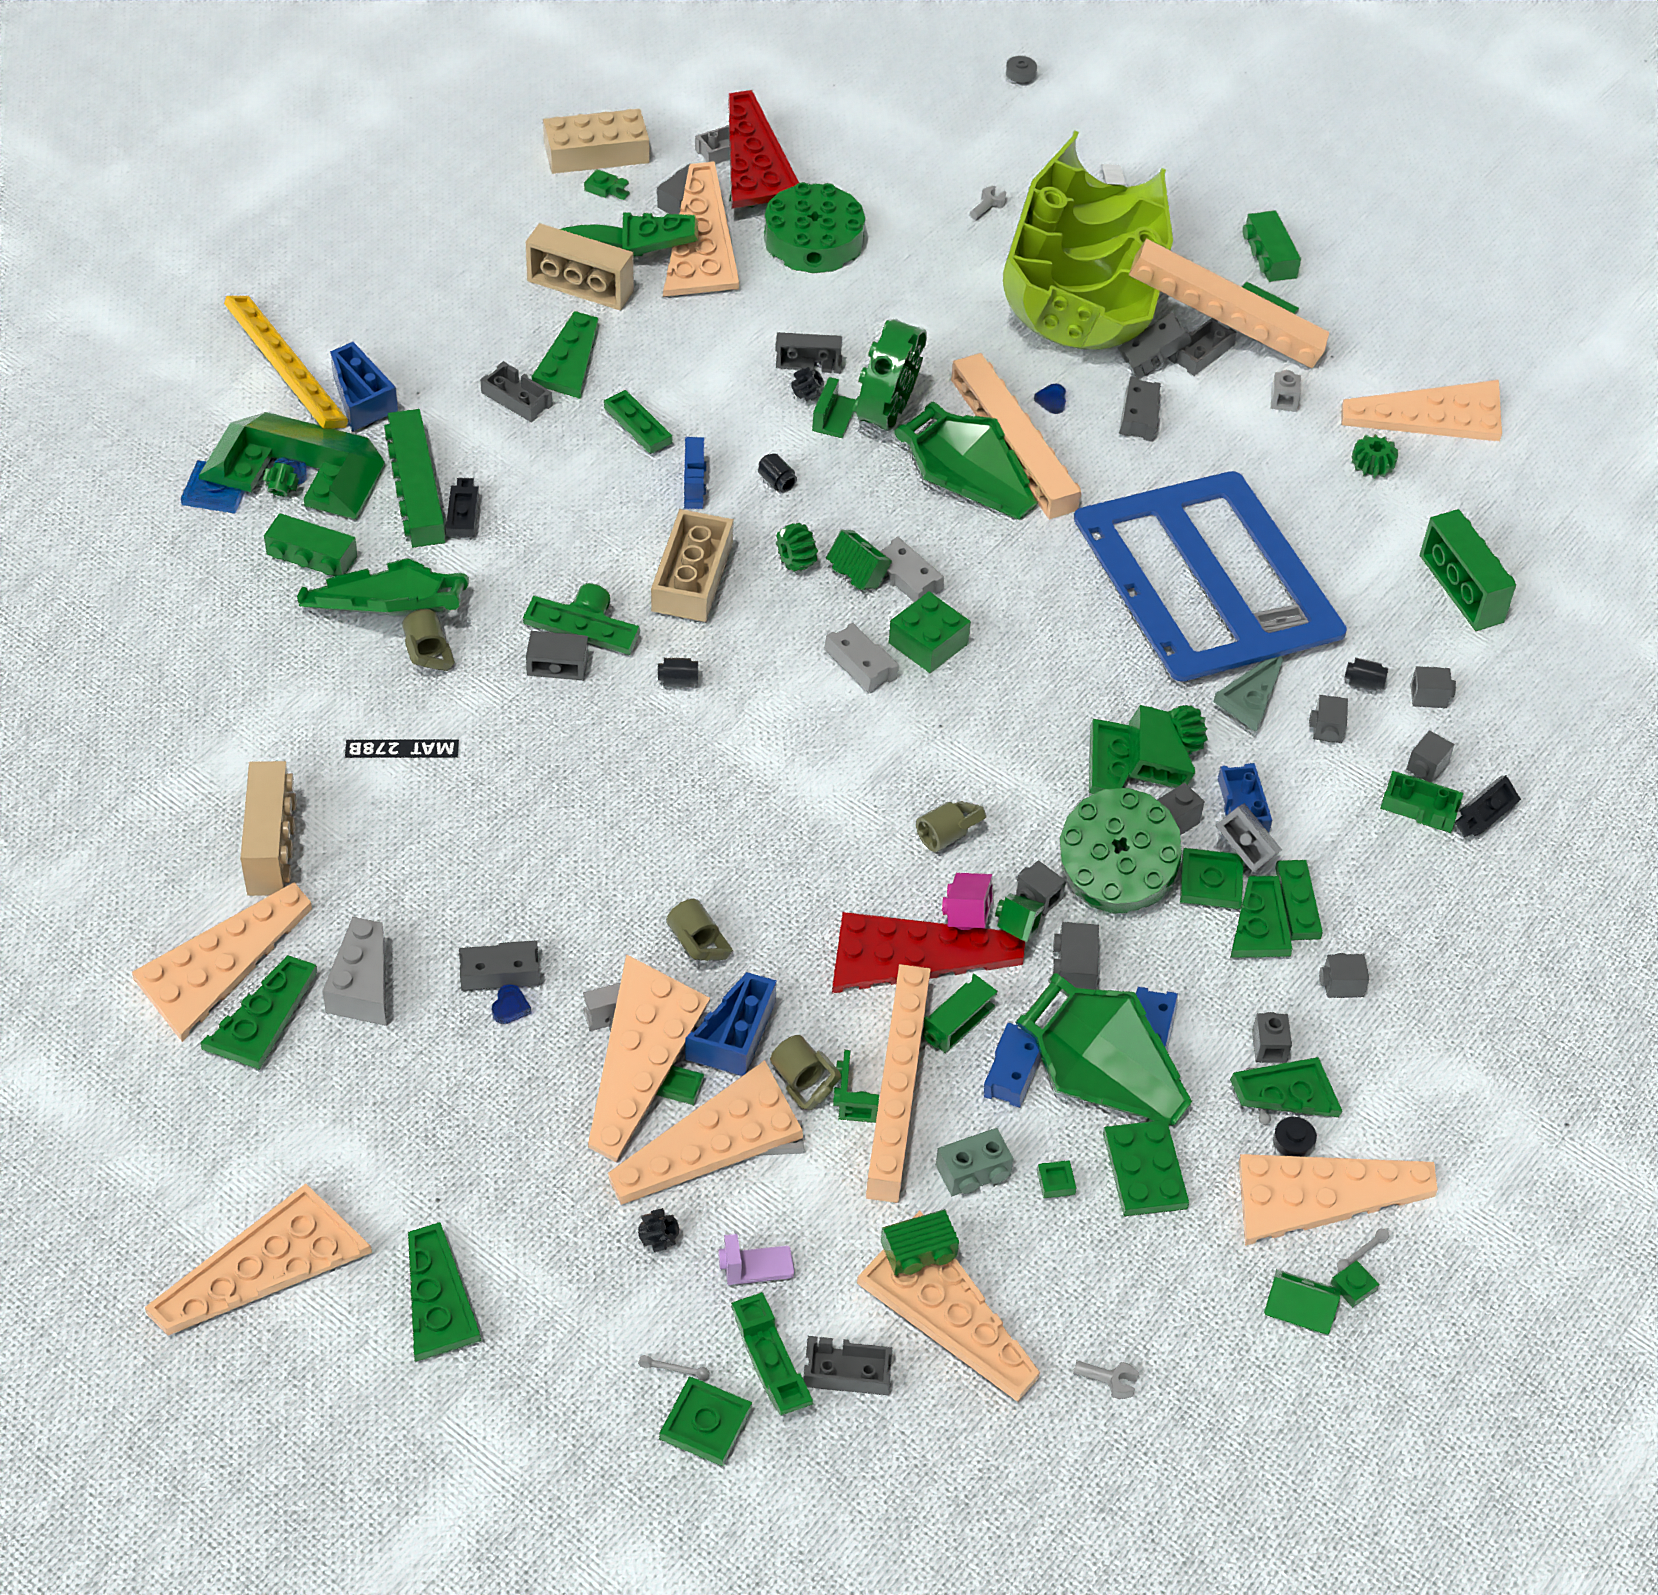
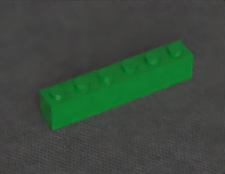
(415, 477)

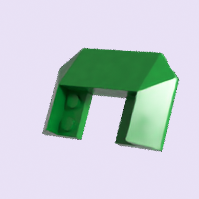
(345, 461)

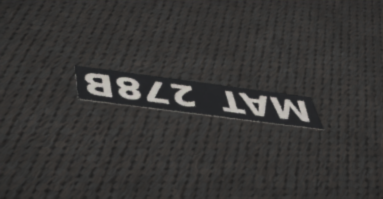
(402, 748)

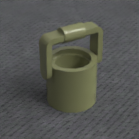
(426, 640)
(947, 823)
(697, 931)
(803, 1068)

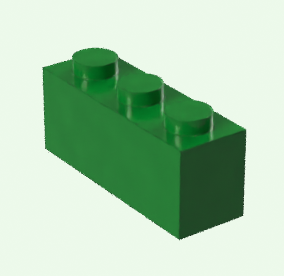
(1272, 246)
(310, 545)

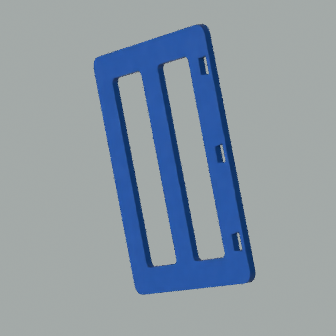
(1148, 609)

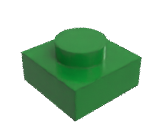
(1056, 1179)
(1355, 1283)

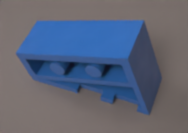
(361, 386)
(735, 1027)

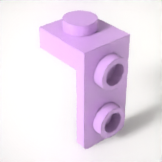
(754, 1264)

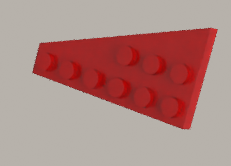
(756, 158)
(876, 945)

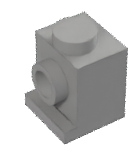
(1286, 384)

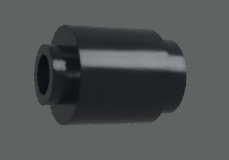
(777, 472)
(678, 672)
(1366, 674)

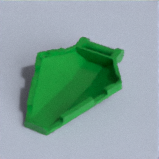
(969, 459)
(392, 592)
(1106, 1052)

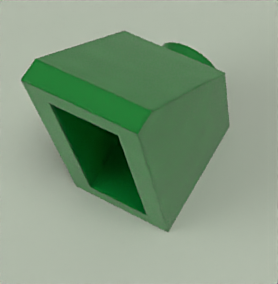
(1019, 916)

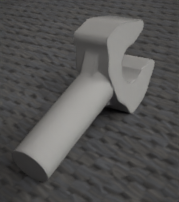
(988, 201)
(1111, 1377)

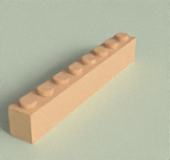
(1229, 303)
(990, 398)
(898, 1084)

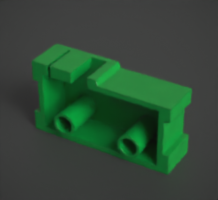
(1422, 801)

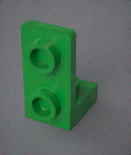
(853, 1105)

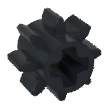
(807, 384)
(658, 1230)

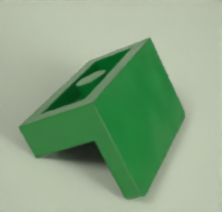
(832, 411)
(1302, 1302)

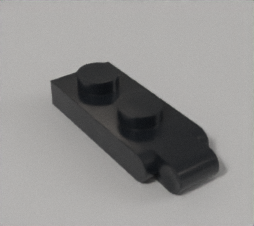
(462, 508)
(1487, 807)

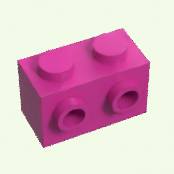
(968, 900)

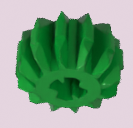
(1374, 456)
(796, 547)
(1189, 727)

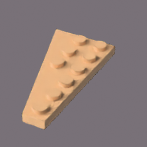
(710, 261)
(1450, 411)
(211, 965)
(644, 1043)
(726, 1129)
(1318, 1191)
(276, 1251)
(954, 1314)

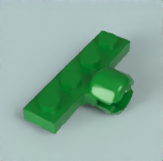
(583, 617)

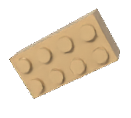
(596, 141)
(579, 266)
(692, 565)
(268, 827)

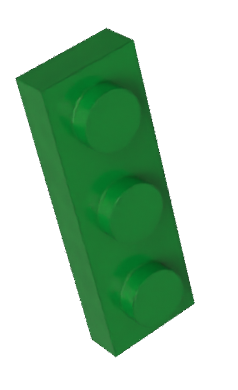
(637, 421)
(1299, 900)

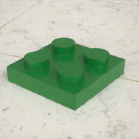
(1211, 878)
(705, 1421)

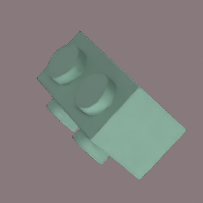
(974, 1162)

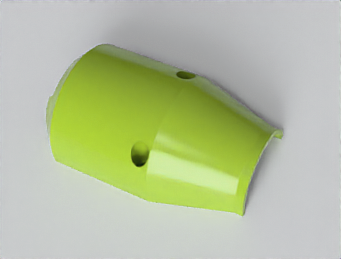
(1077, 251)

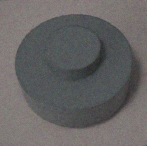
(1021, 69)

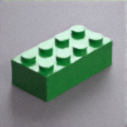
(1467, 570)

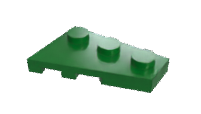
(652, 233)
(1108, 755)
(1262, 921)
(1288, 1087)

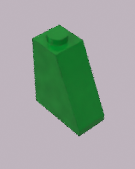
(1157, 749)

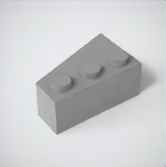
(358, 974)

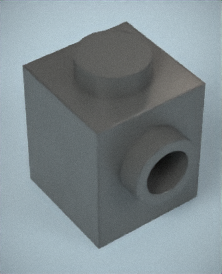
(1432, 687)
(1329, 718)
(1430, 756)
(1041, 885)
(1344, 975)
(1271, 1038)

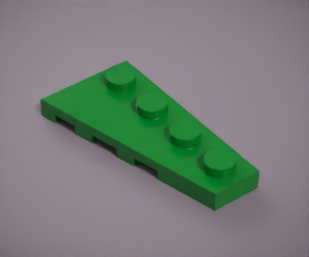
(568, 357)
(262, 1016)
(439, 1302)

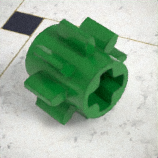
(280, 479)

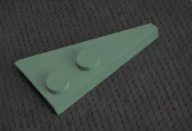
(1250, 693)

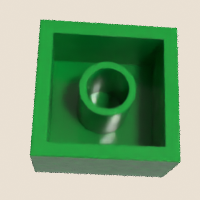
(929, 632)

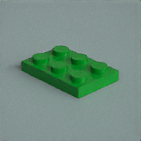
(1145, 1168)

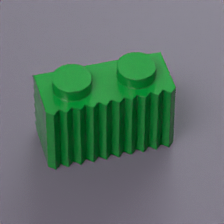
(858, 560)
(920, 1242)

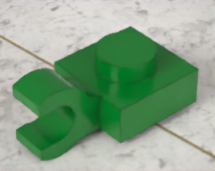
(604, 183)

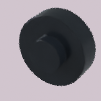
(1294, 1137)

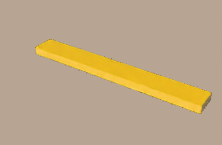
(286, 362)

